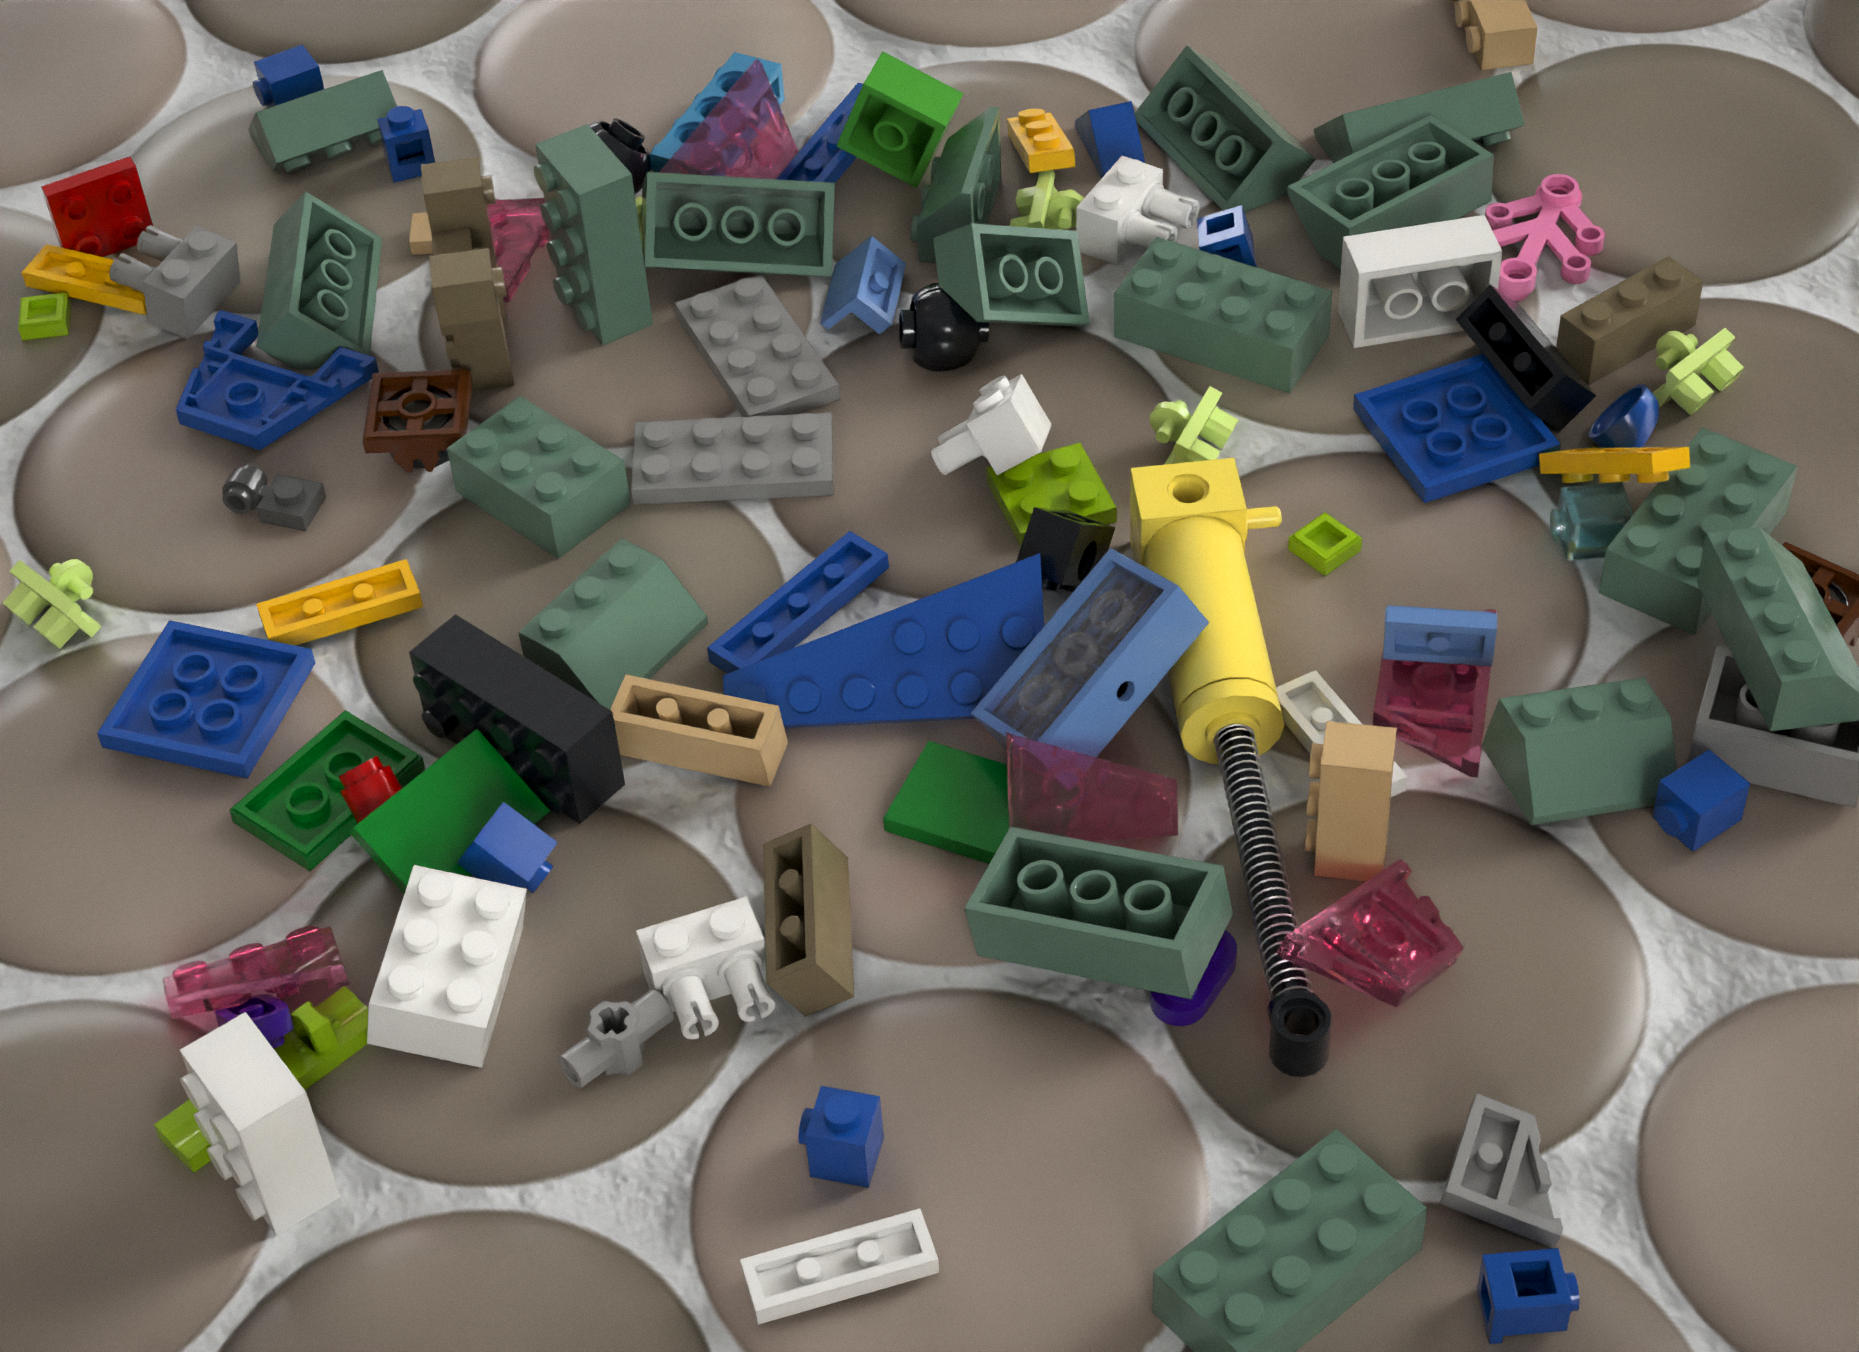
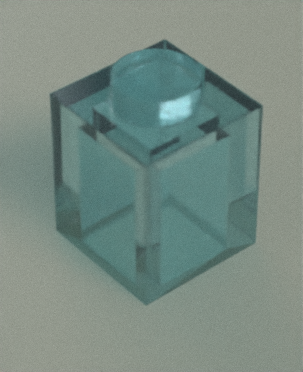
(1589, 518)

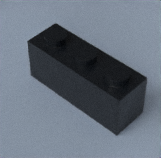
(1525, 358)

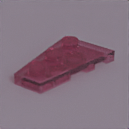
(516, 235)
(1086, 795)
(276, 968)

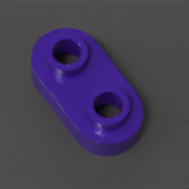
(1185, 1011)
(266, 1012)

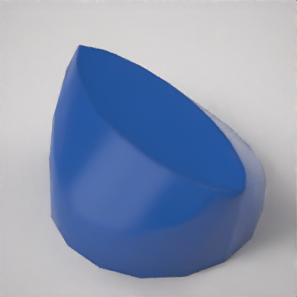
(1627, 420)

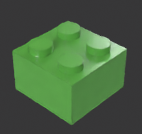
(899, 119)

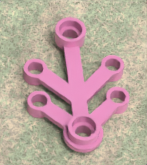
(1554, 198)

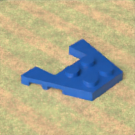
(257, 400)

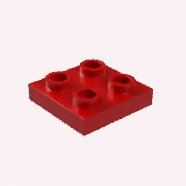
(99, 209)

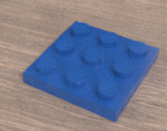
(1454, 427)
(207, 699)

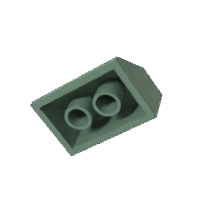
(322, 122)
(961, 183)
(1014, 274)
(613, 622)
(1582, 749)

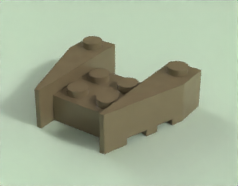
(466, 271)

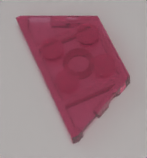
(740, 135)
(1435, 708)
(1377, 939)

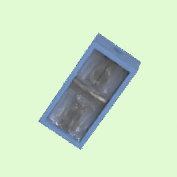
(1094, 659)

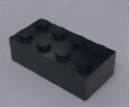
(535, 721)

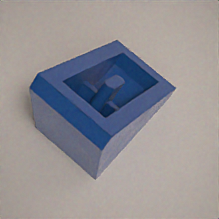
(1109, 135)

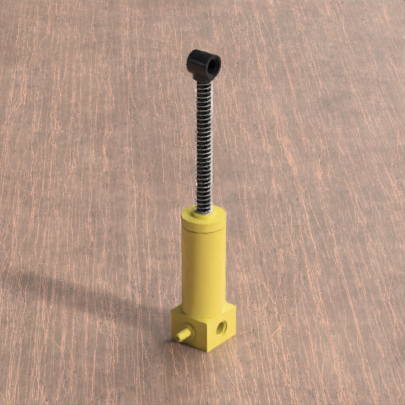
(1193, 531)

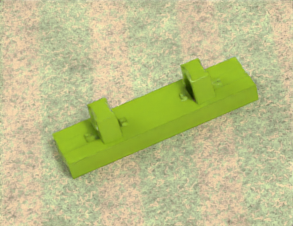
(336, 1031)

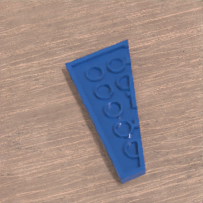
(908, 663)

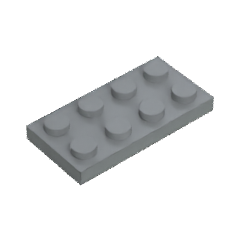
(756, 349)
(732, 458)

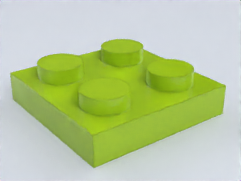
(1051, 480)

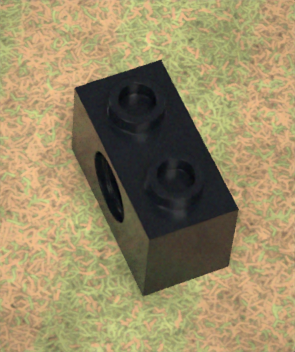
(1067, 546)

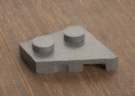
(1501, 1172)

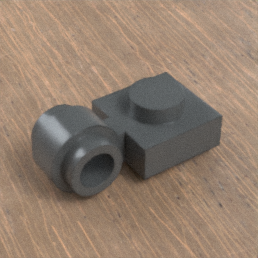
(284, 503)

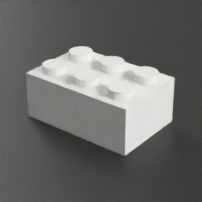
(1415, 279)
(446, 966)
(258, 1124)

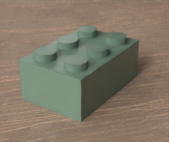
(539, 476)

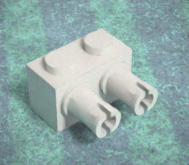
(1125, 211)
(1003, 428)
(705, 959)

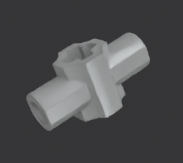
(616, 1038)

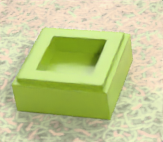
(44, 316)
(1325, 543)

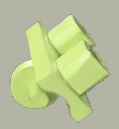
(1045, 206)
(1688, 364)
(1174, 423)
(64, 617)

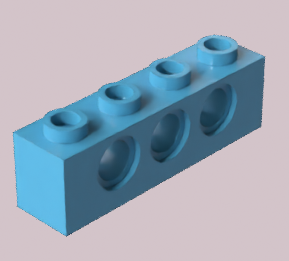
(707, 99)

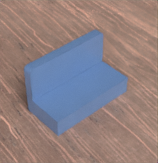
(866, 285)
(1439, 635)

